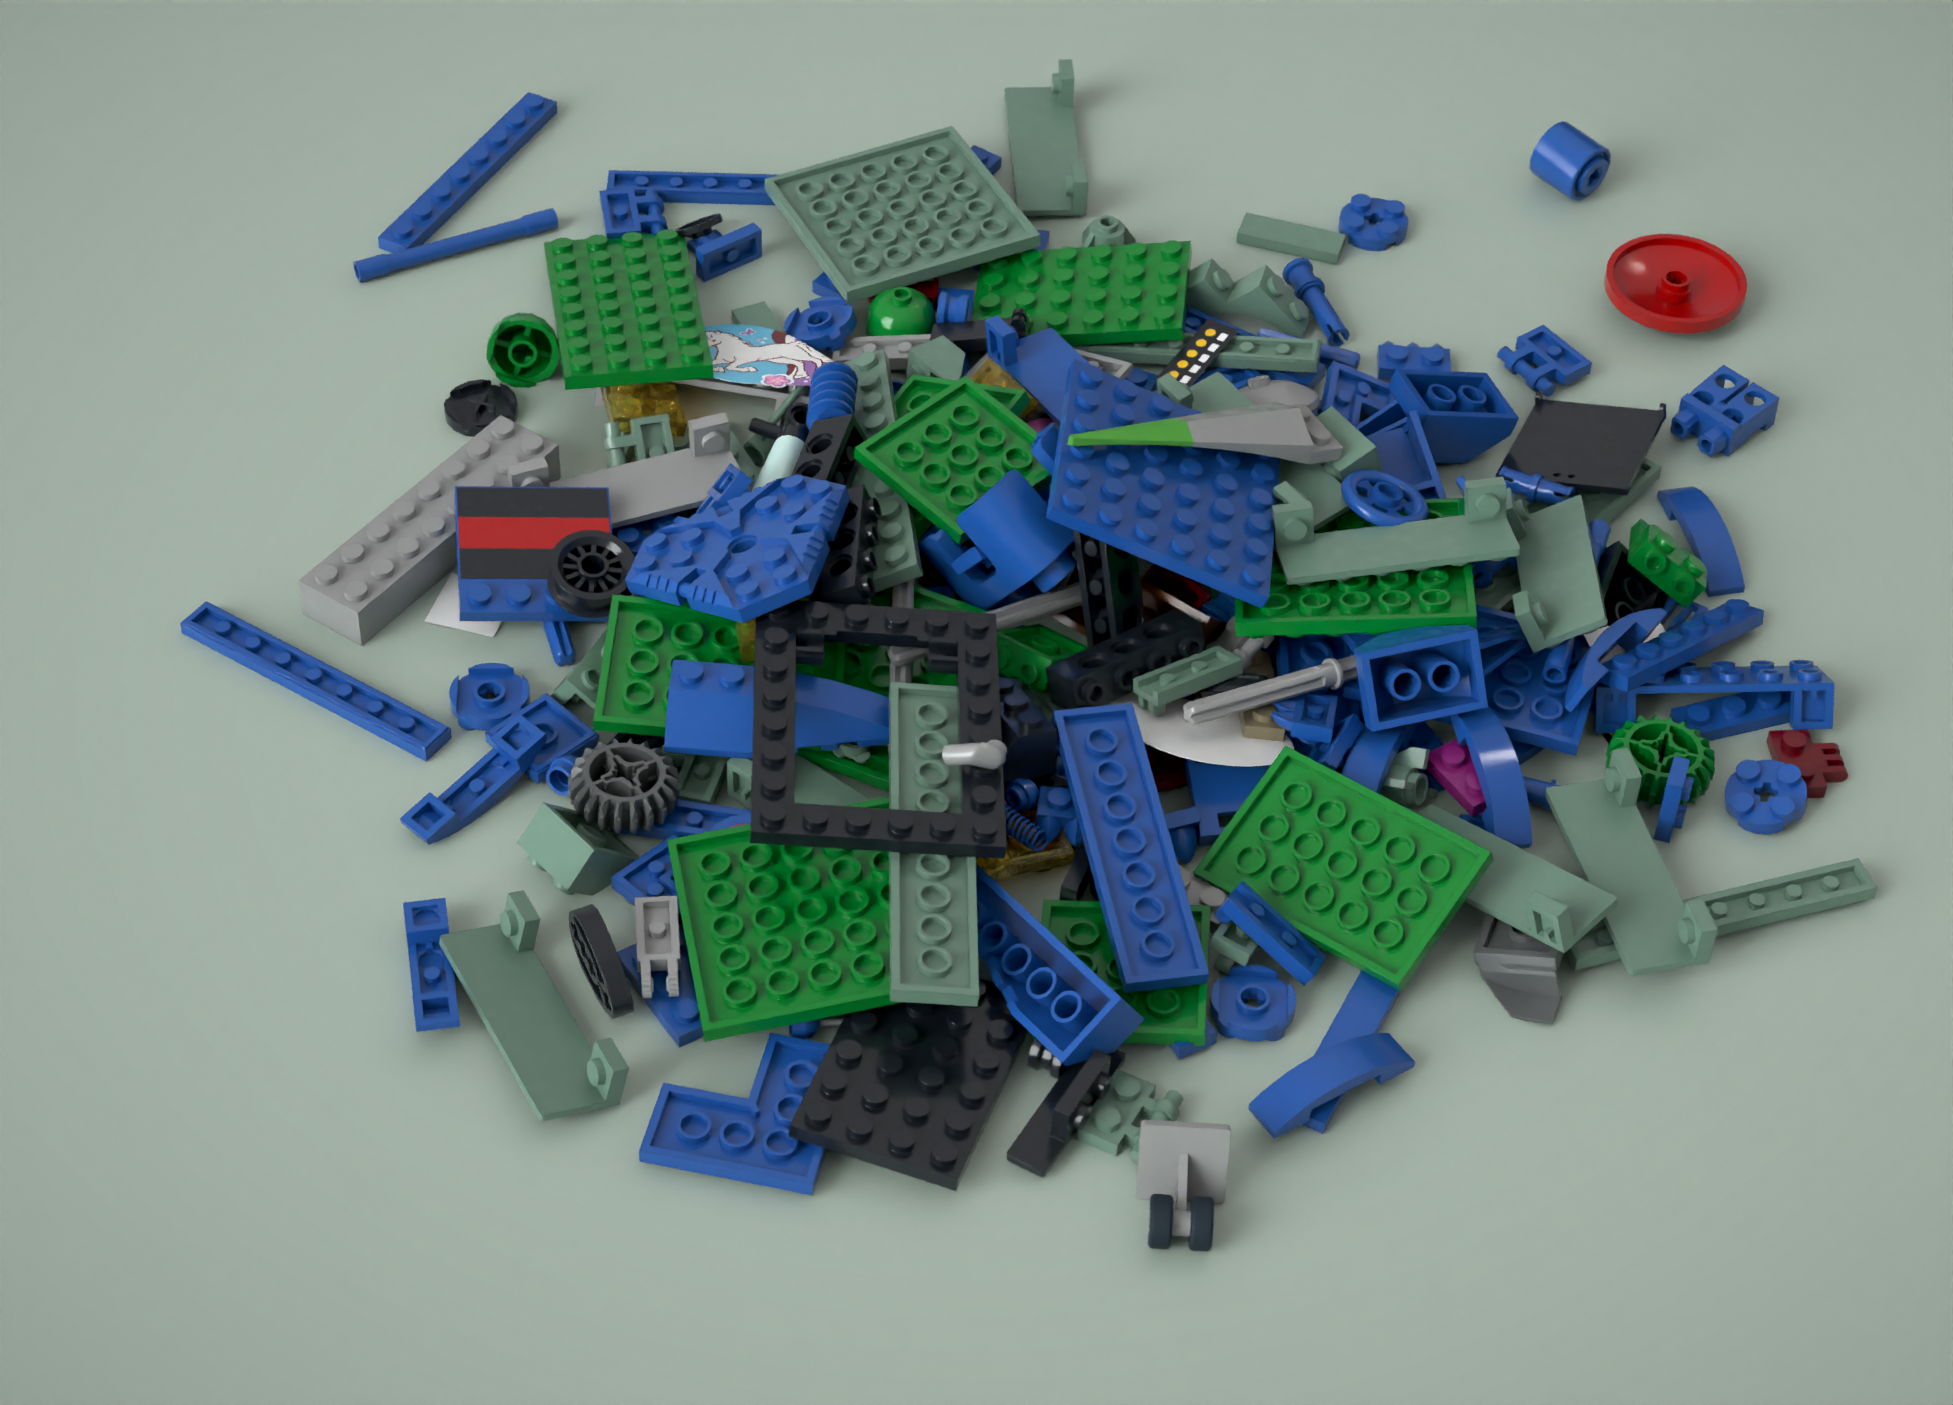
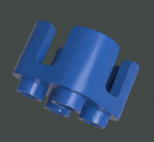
(1012, 533)

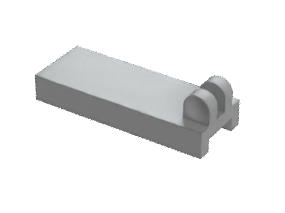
(894, 346)

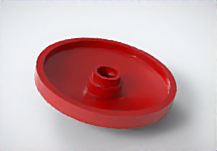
(1675, 283)

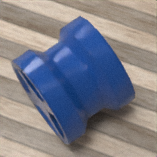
(952, 308)

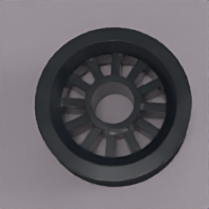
(588, 571)

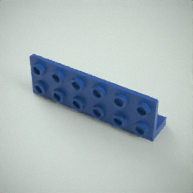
(1035, 362)
(1809, 686)

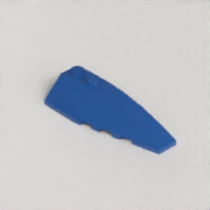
(714, 711)
(1046, 982)

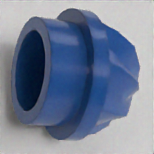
(558, 774)

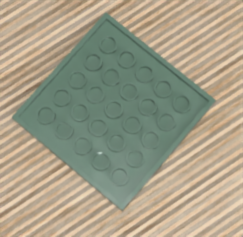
(901, 213)

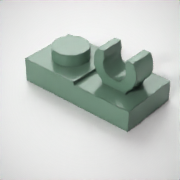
(1232, 945)

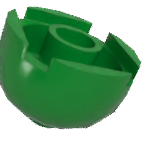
(899, 313)
(522, 350)

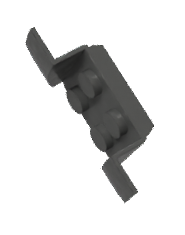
(1519, 971)

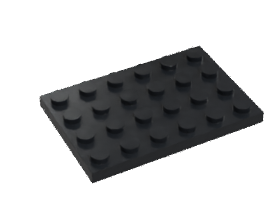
(912, 1085)

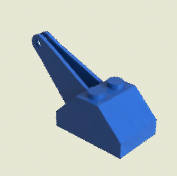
(1457, 412)
(1429, 671)

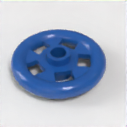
(1384, 500)

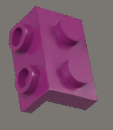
(1456, 773)

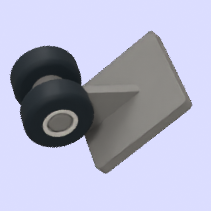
(1183, 1166)

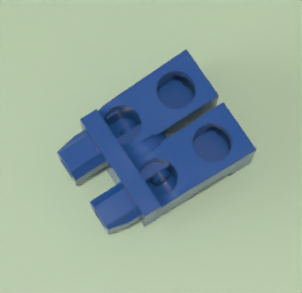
(1722, 415)

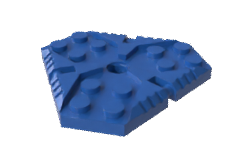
(746, 554)

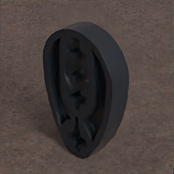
(600, 961)

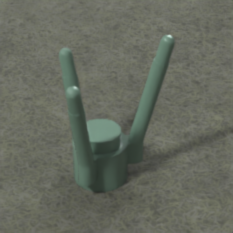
(759, 446)

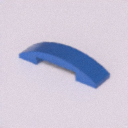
(1706, 537)
(1624, 632)
(1375, 753)
(1498, 775)
(481, 786)
(429, 968)
(1325, 1076)

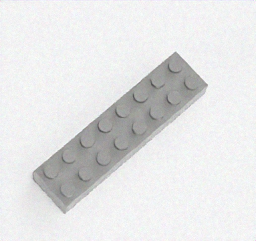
(414, 538)

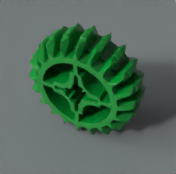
(1661, 741)

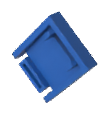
(1218, 792)

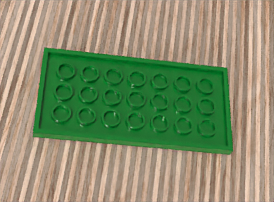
(626, 310)

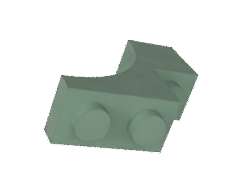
(1256, 295)

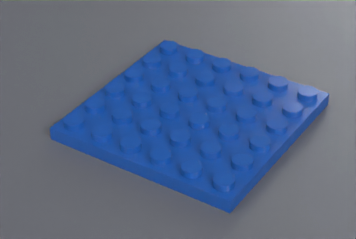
(1171, 505)

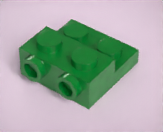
(1666, 565)
(1031, 648)

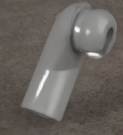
(980, 754)

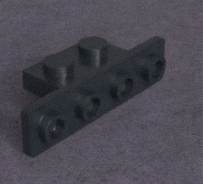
(1064, 1112)

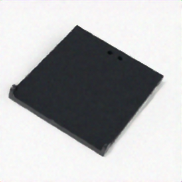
(1585, 444)

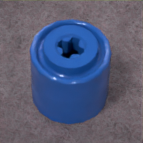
(1570, 161)

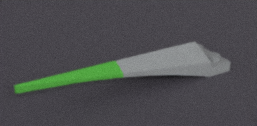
(1259, 429)

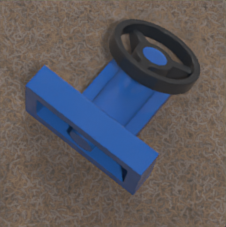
(719, 252)

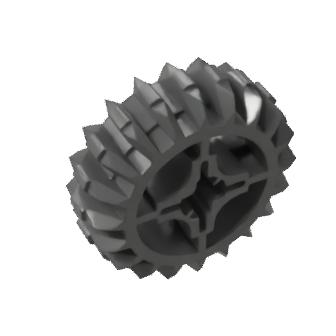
(624, 786)

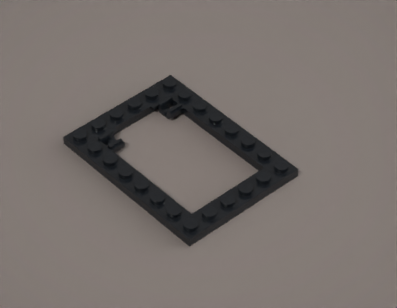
(956, 645)

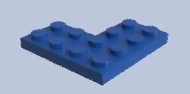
(741, 1135)

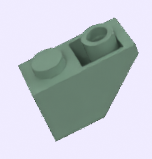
(937, 359)

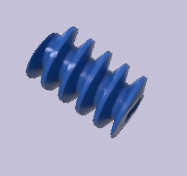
(831, 392)

